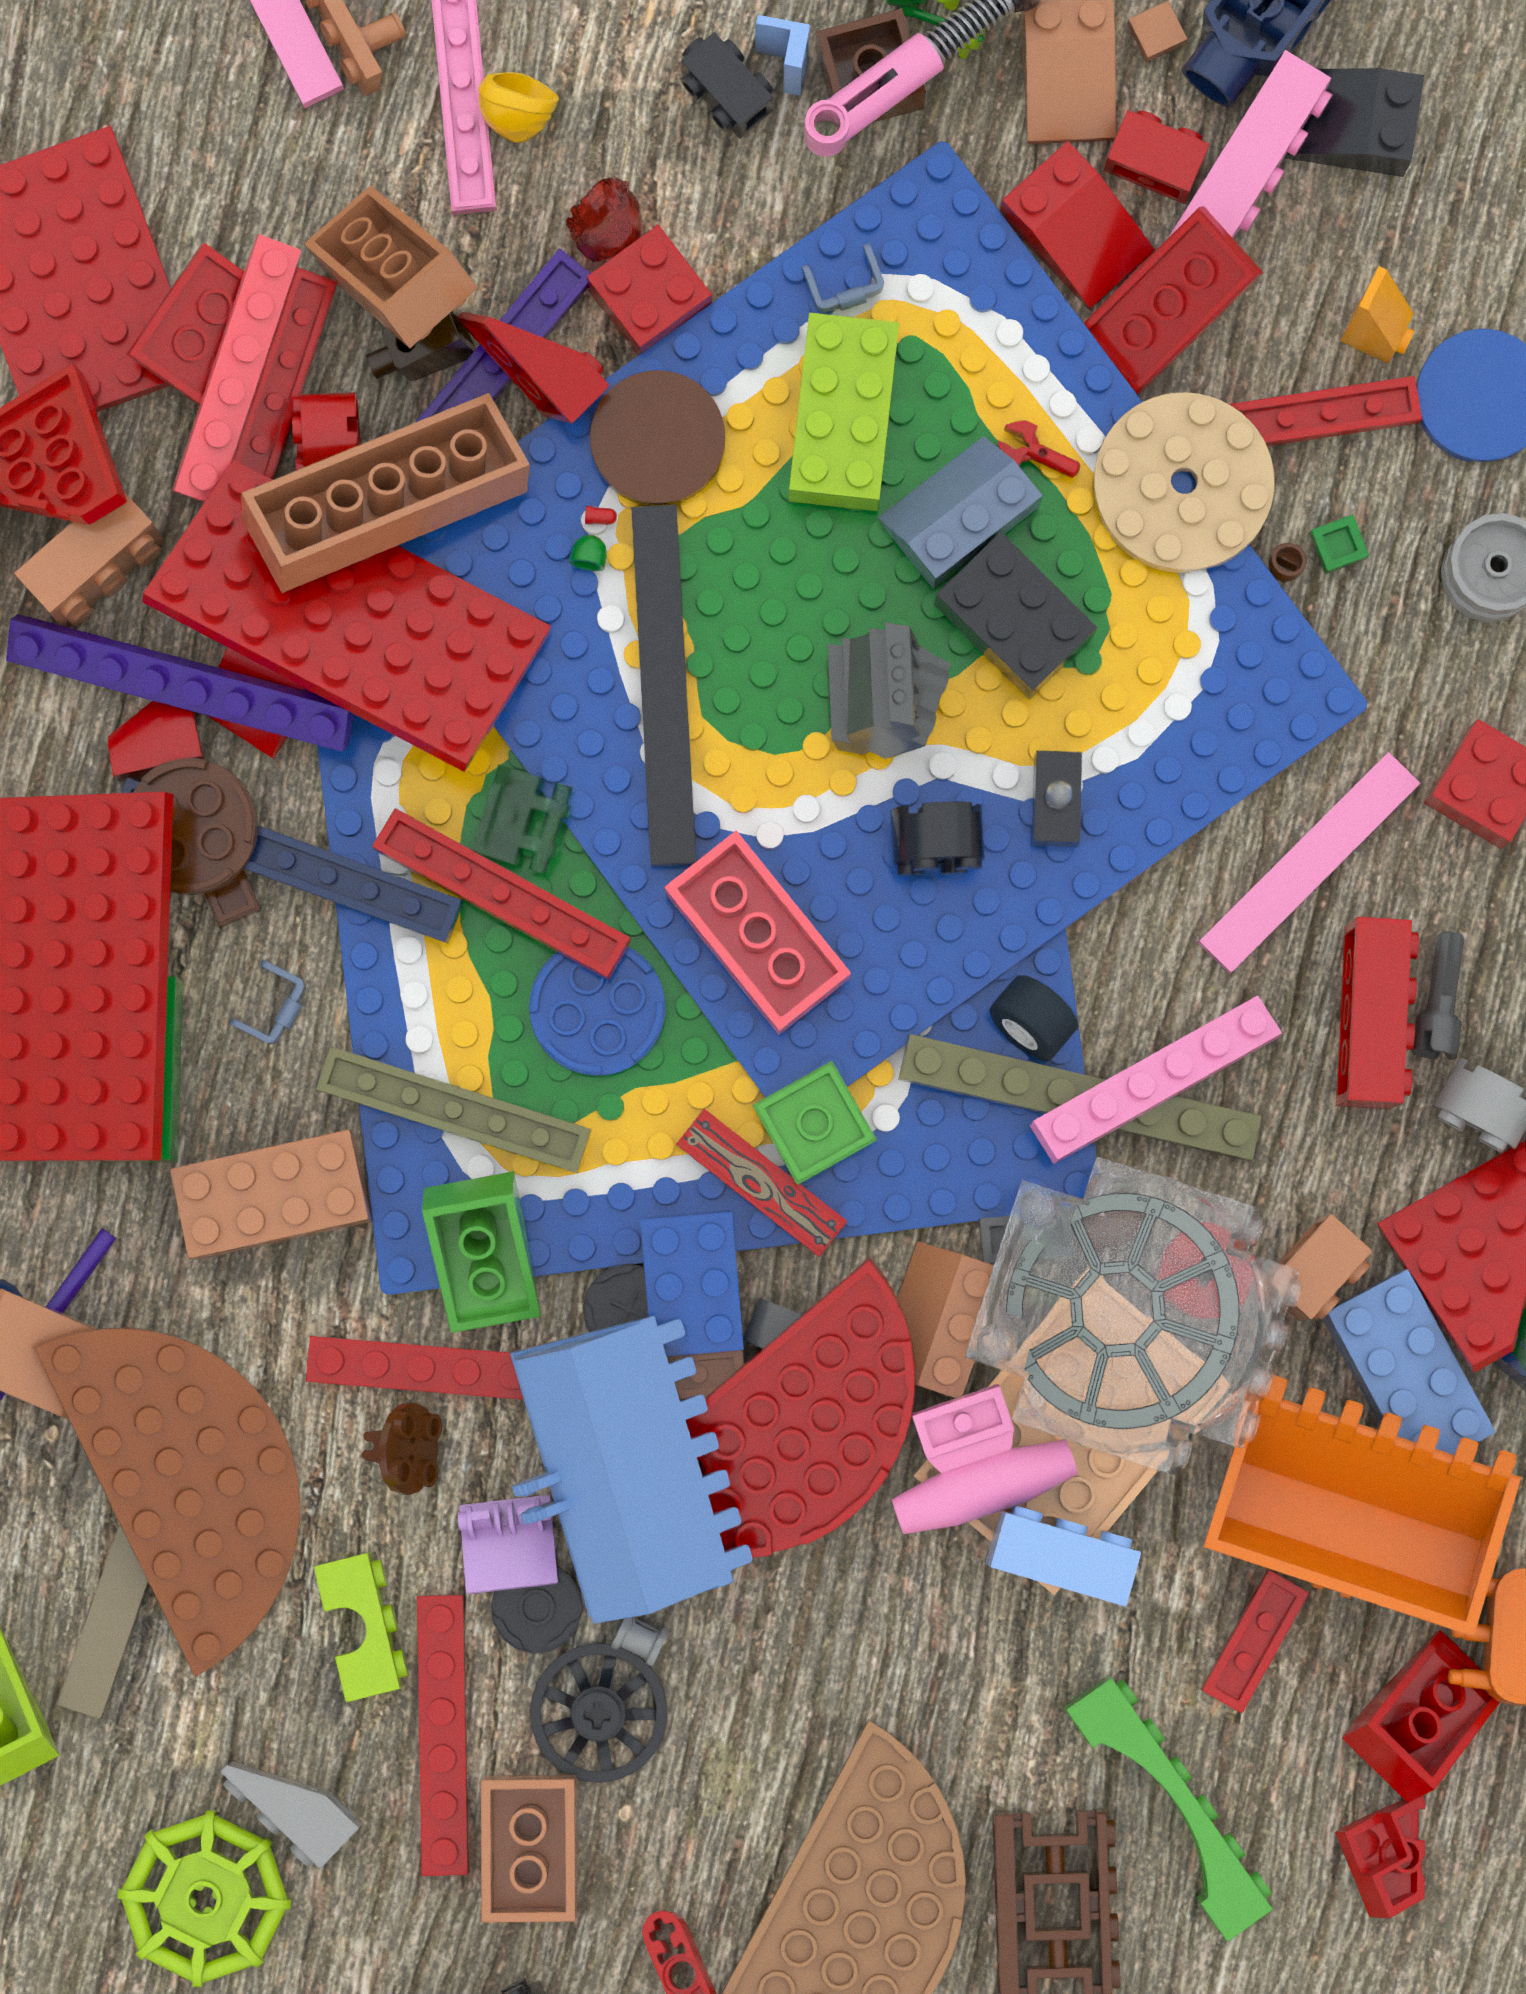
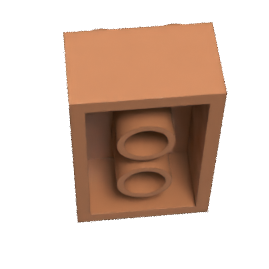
(90, 562)
(528, 1848)

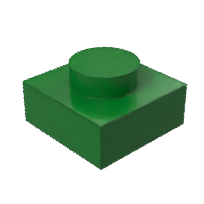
(1339, 544)

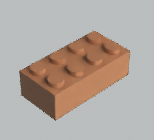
(391, 266)
(271, 1195)

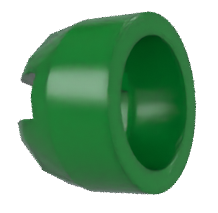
(589, 553)

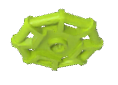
(230, 1890)

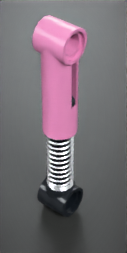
(901, 73)

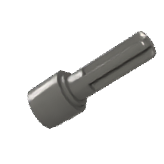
(1438, 1027)

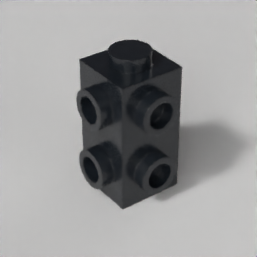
(717, 75)

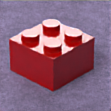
(648, 290)
(1484, 785)

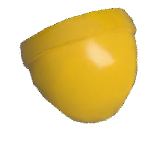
(516, 105)

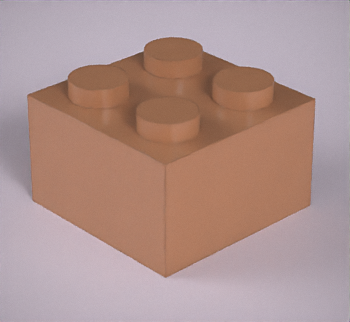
(1326, 1259)

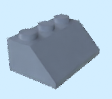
(960, 510)

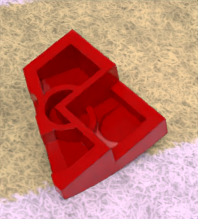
(153, 738)
(1386, 1857)

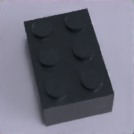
(1015, 615)

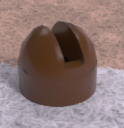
(1290, 557)

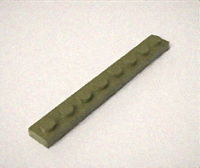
(1046, 1088)

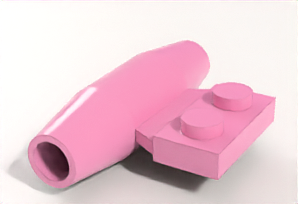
(977, 1467)

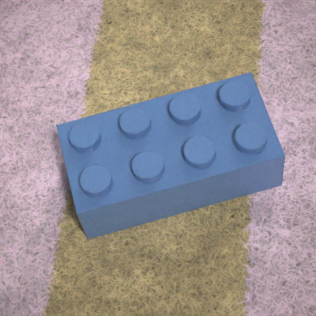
(1406, 1362)

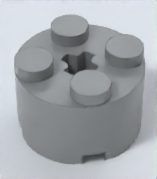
(1484, 1104)

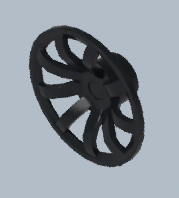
(598, 1713)

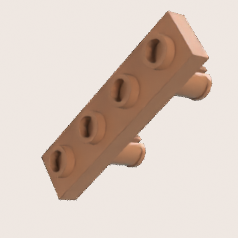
(357, 42)

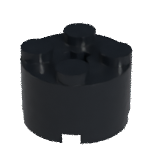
(937, 836)

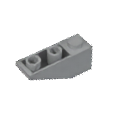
(304, 1813)

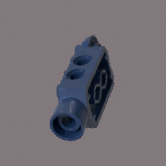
(1246, 41)

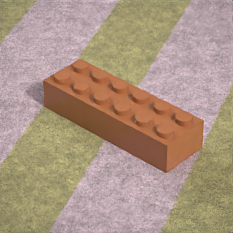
(385, 492)

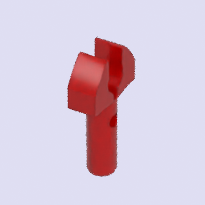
(1037, 451)

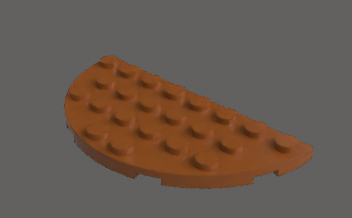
(189, 1474)

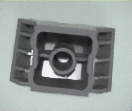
(884, 692)

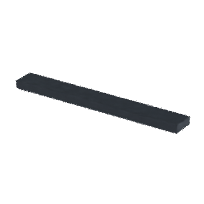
(663, 685)

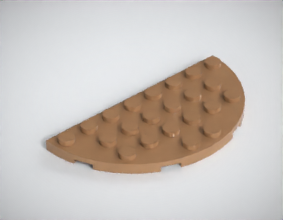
(870, 1890)

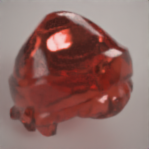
(605, 220)

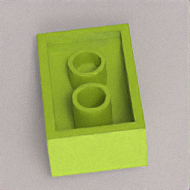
(23, 1729)

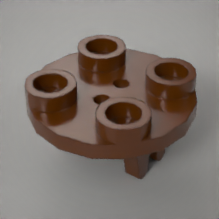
(406, 1448)

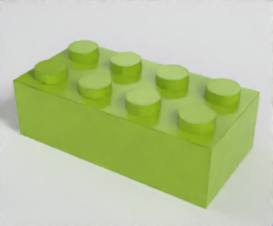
(843, 411)

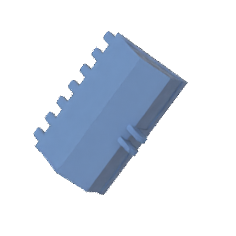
(626, 1468)

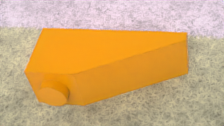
(1380, 320)

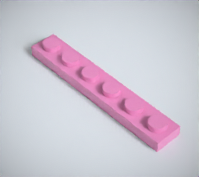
(1155, 1079)

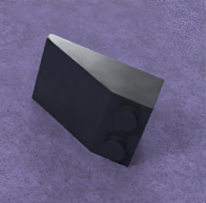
(1366, 122)

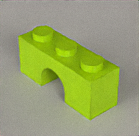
(356, 1586)

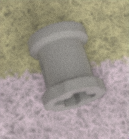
(640, 1639)

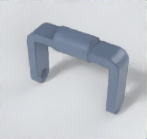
(851, 297)
(287, 1012)

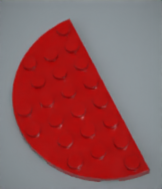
(813, 1417)

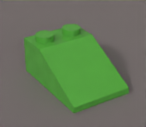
(481, 1251)

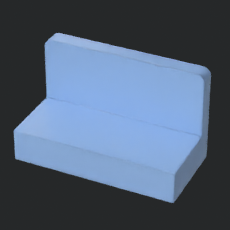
(785, 40)

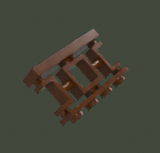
(1018, 1906)

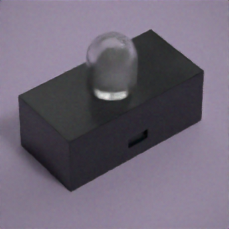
(1056, 798)

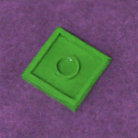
(814, 1123)

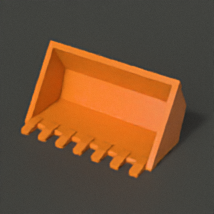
(1366, 1509)

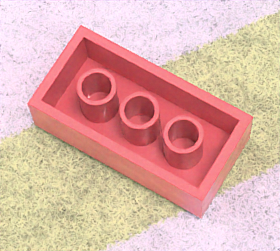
(757, 932)

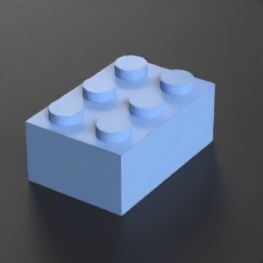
(1064, 1555)

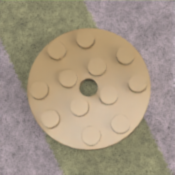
(1175, 528)

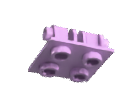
(503, 1550)

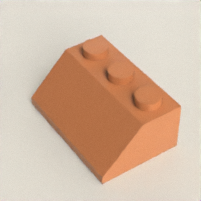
(941, 1309)

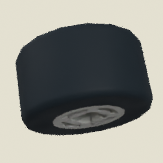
(1033, 1017)

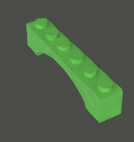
(1229, 1893)

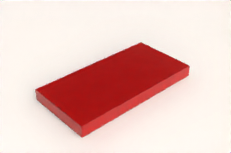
(1172, 299)

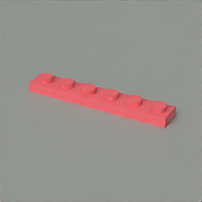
(236, 367)

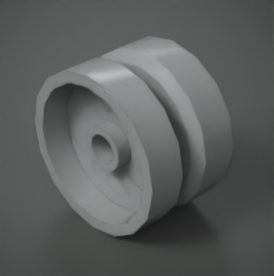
(1467, 571)

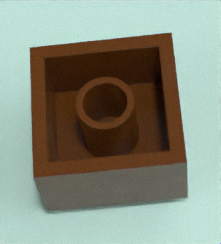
(857, 46)

